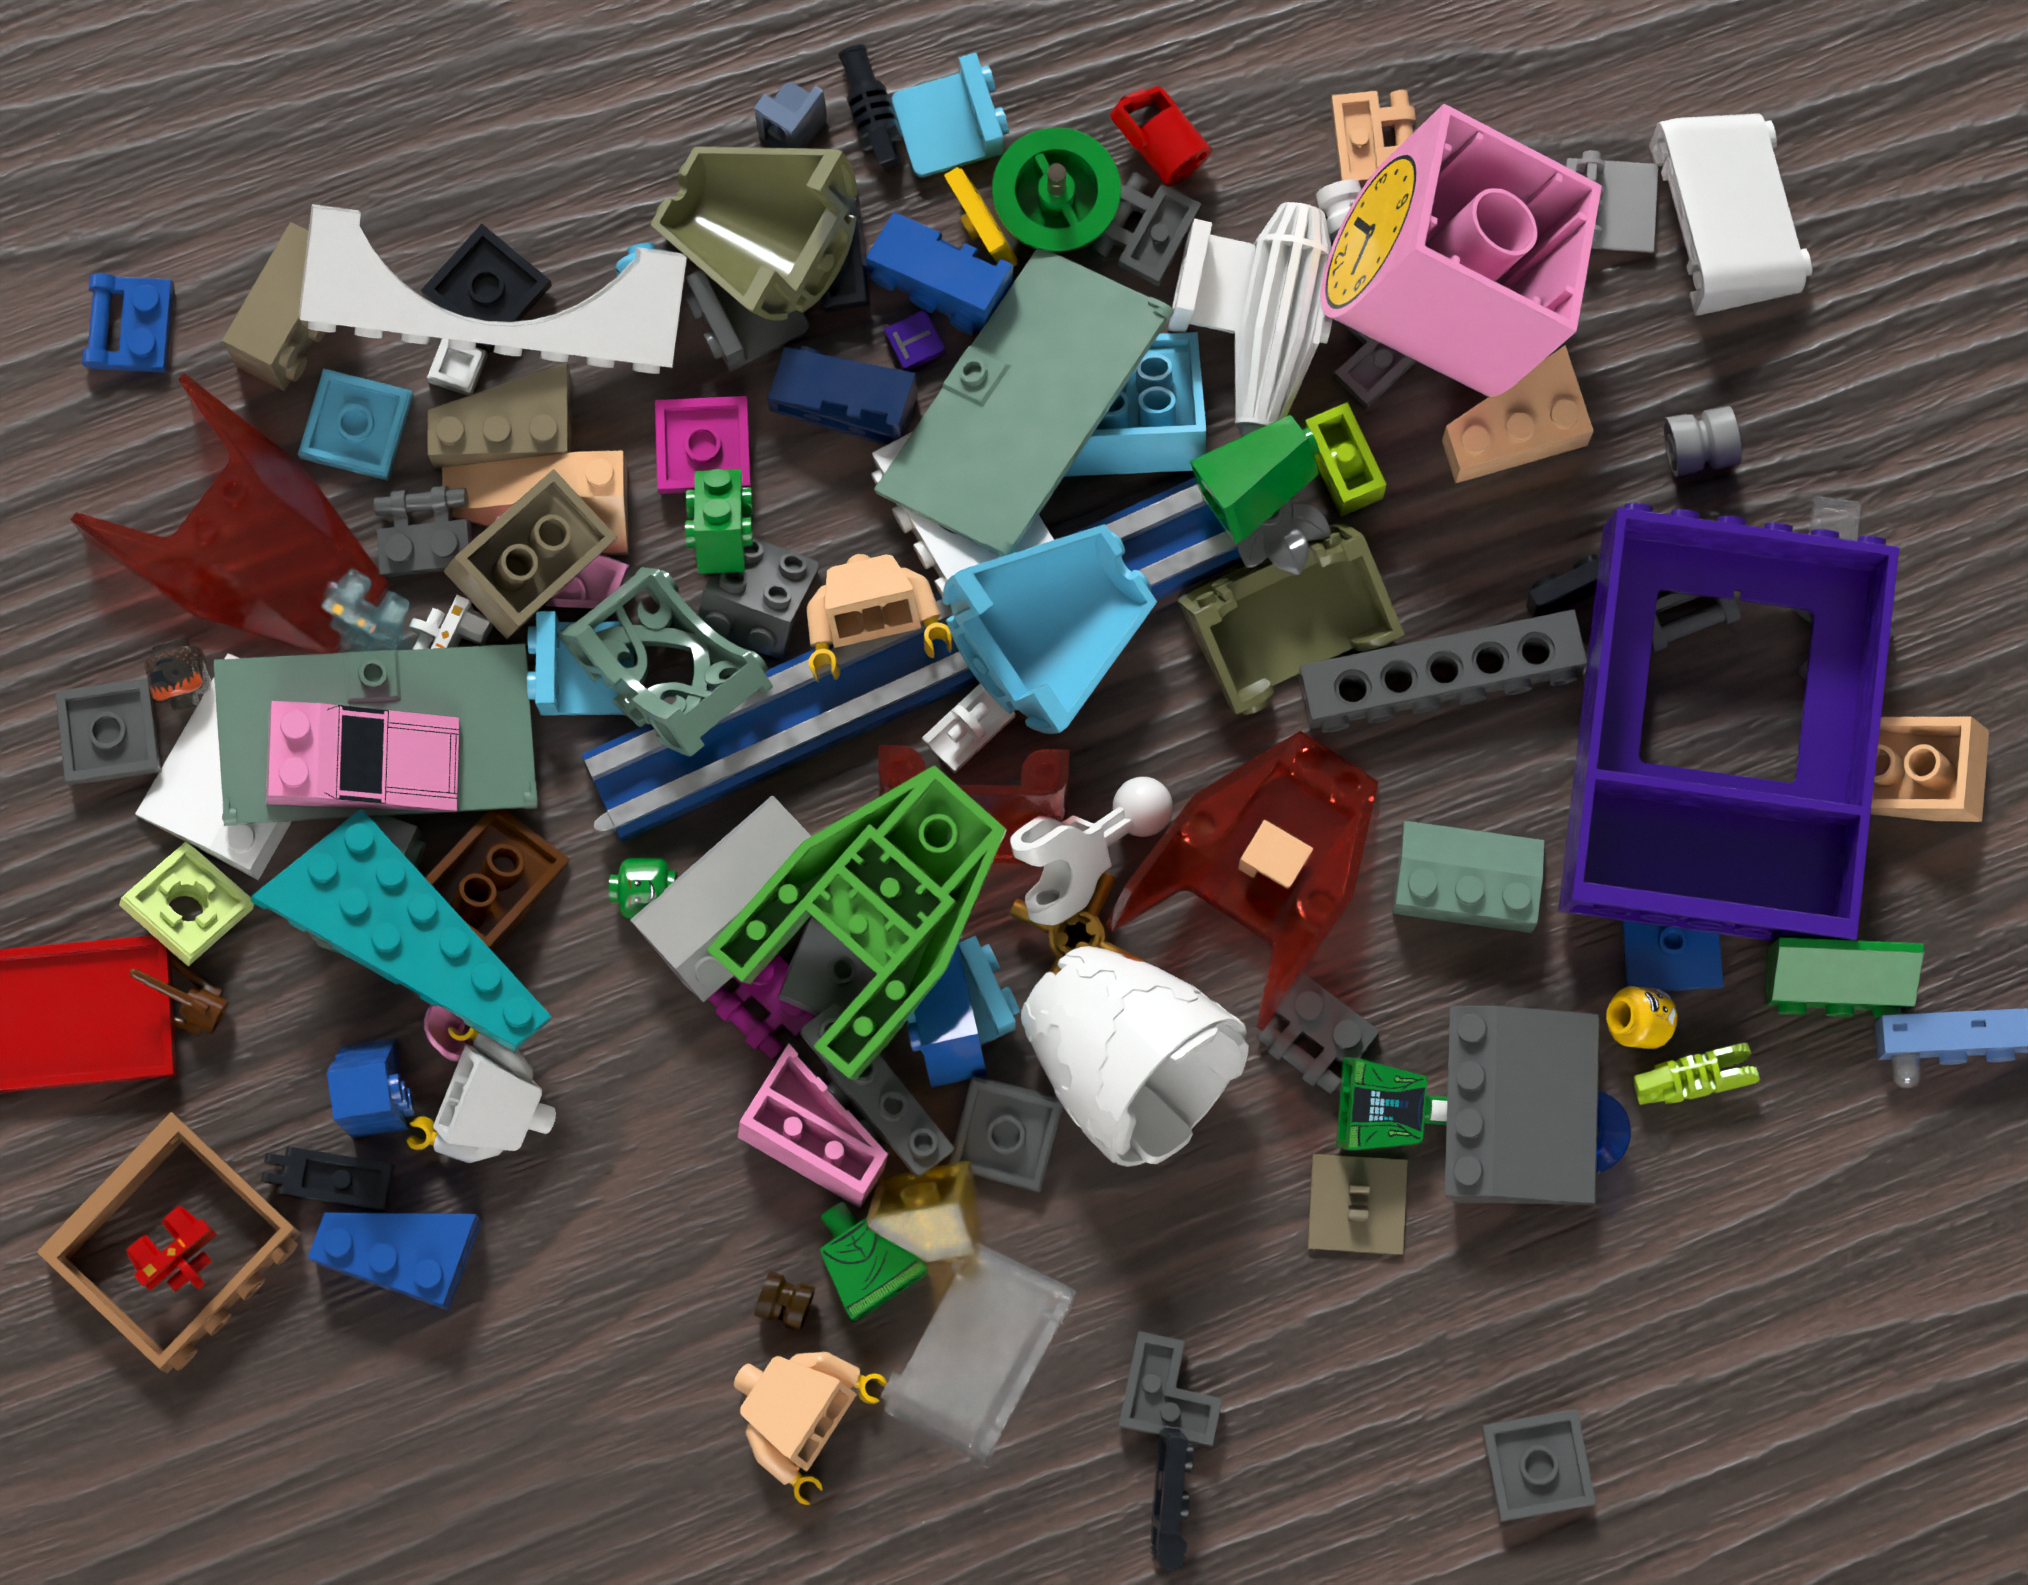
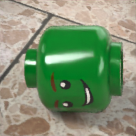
(639, 884)

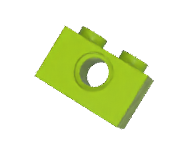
(1345, 460)

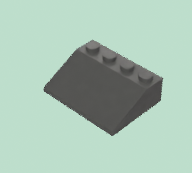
(1522, 1106)

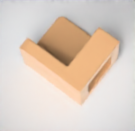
(1275, 855)

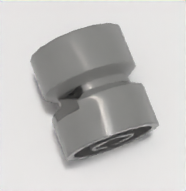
(1709, 440)

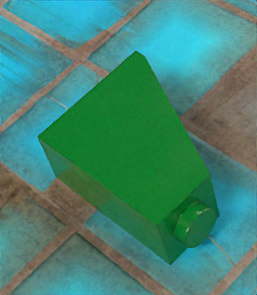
(1256, 475)

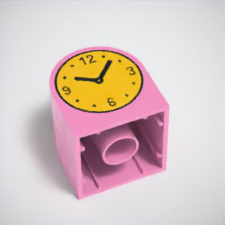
(1465, 253)

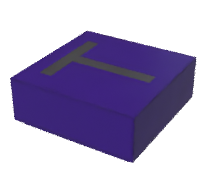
(914, 341)

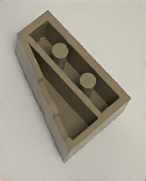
(505, 421)

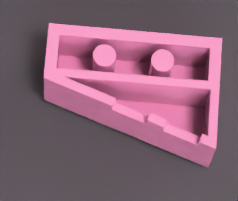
(812, 1132)

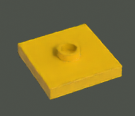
(978, 218)

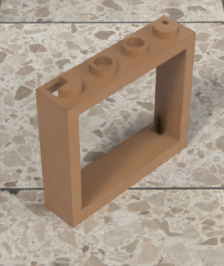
(115, 1192)

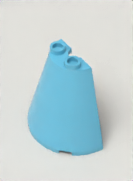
(1047, 622)

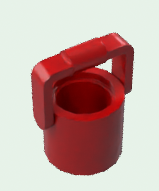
(1165, 142)

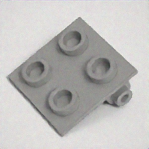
(1626, 202)

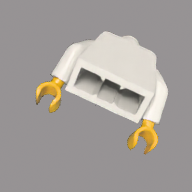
(486, 1104)

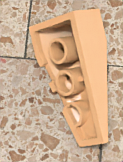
(594, 475)

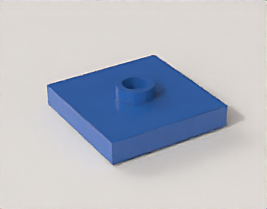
(1671, 958)

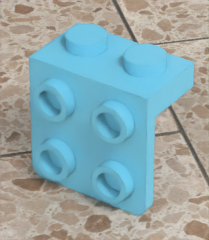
(951, 119)
(559, 681)
(991, 1006)

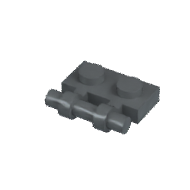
(1158, 234)
(421, 547)
(1324, 1022)

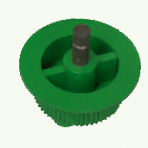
(1056, 189)

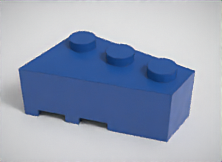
(938, 273)
(369, 1089)
(399, 1251)

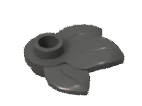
(1285, 538)

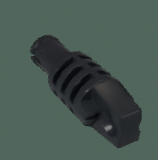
(870, 107)

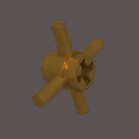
(1086, 919)

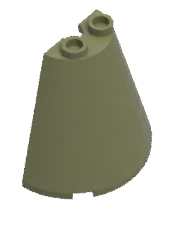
(764, 222)

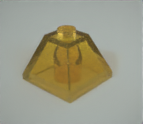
(928, 1214)

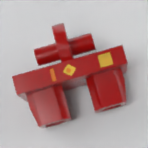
(156, 1265)

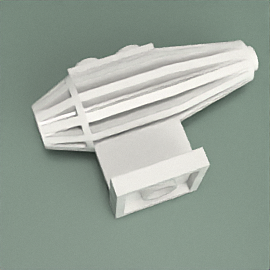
(1265, 298)

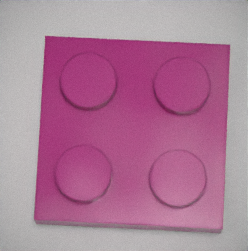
(700, 437)

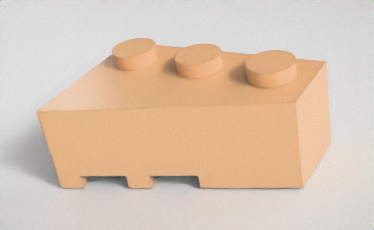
(1525, 424)

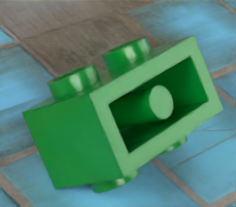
(719, 520)

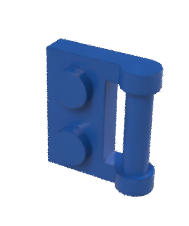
(143, 323)

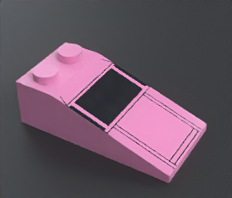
(361, 758)

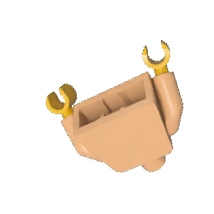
(868, 602)
(796, 1410)

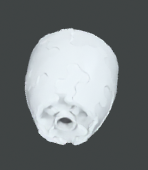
(1131, 1052)

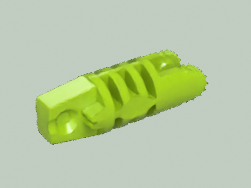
(1696, 1076)

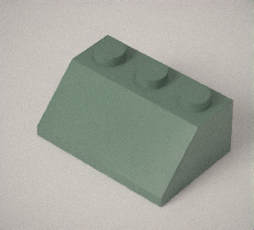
(1469, 877)

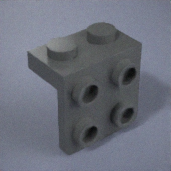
(733, 329)
(762, 602)

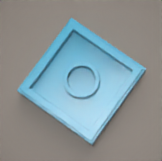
(355, 424)

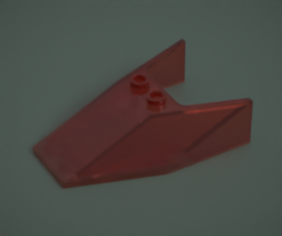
(252, 546)
(1302, 793)

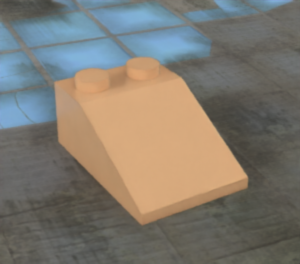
(1931, 768)

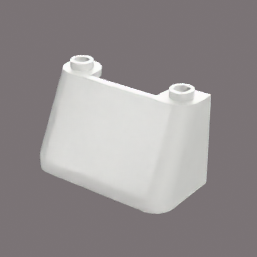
(1731, 209)

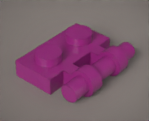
(765, 992)

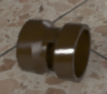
(784, 1301)

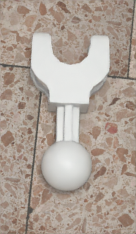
(1077, 850)

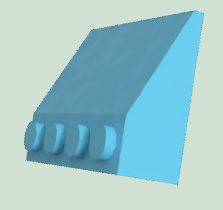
(1155, 418)

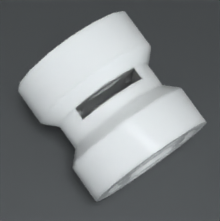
(1336, 201)

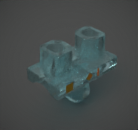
(361, 620)

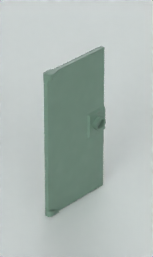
(1023, 401)
(473, 683)

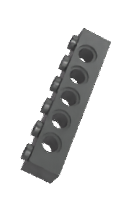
(1553, 633)

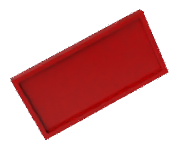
(80, 1016)

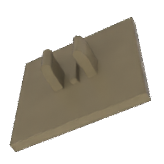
(1357, 1204)

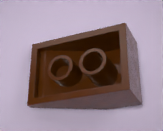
(497, 875)

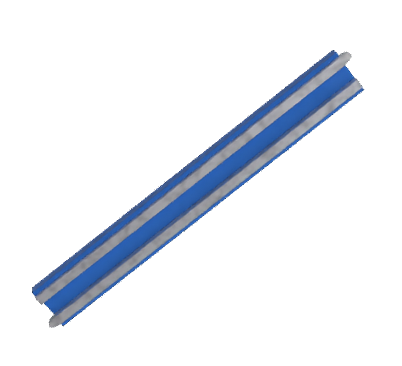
(647, 784)

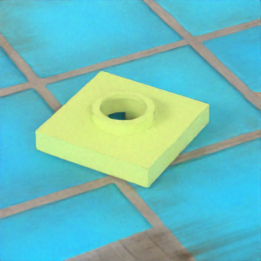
(190, 875)

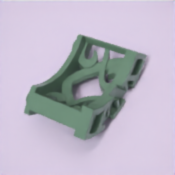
(686, 720)

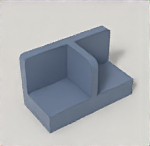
(791, 117)

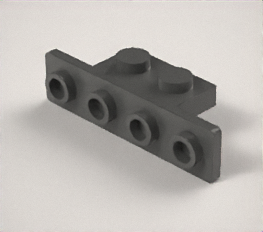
(882, 1105)

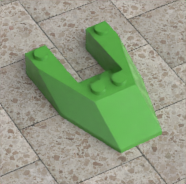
(891, 889)

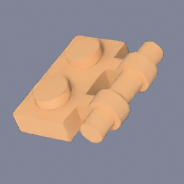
(1359, 131)

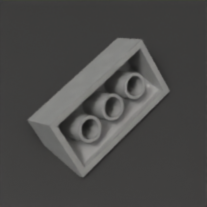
(714, 892)

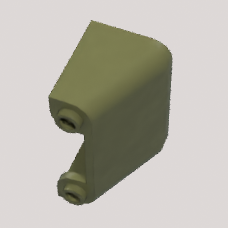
(1268, 622)

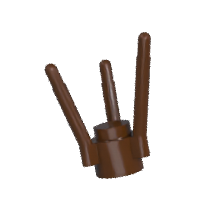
(202, 1008)

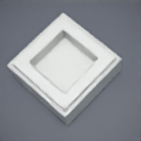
(457, 368)

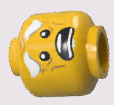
(1642, 1017)

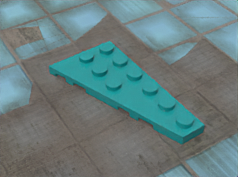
(390, 919)

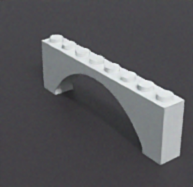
(624, 321)

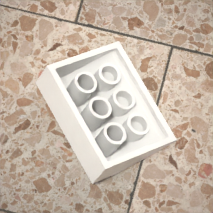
(189, 798)

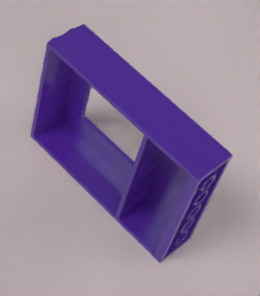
(1717, 845)

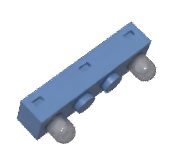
(1949, 1037)

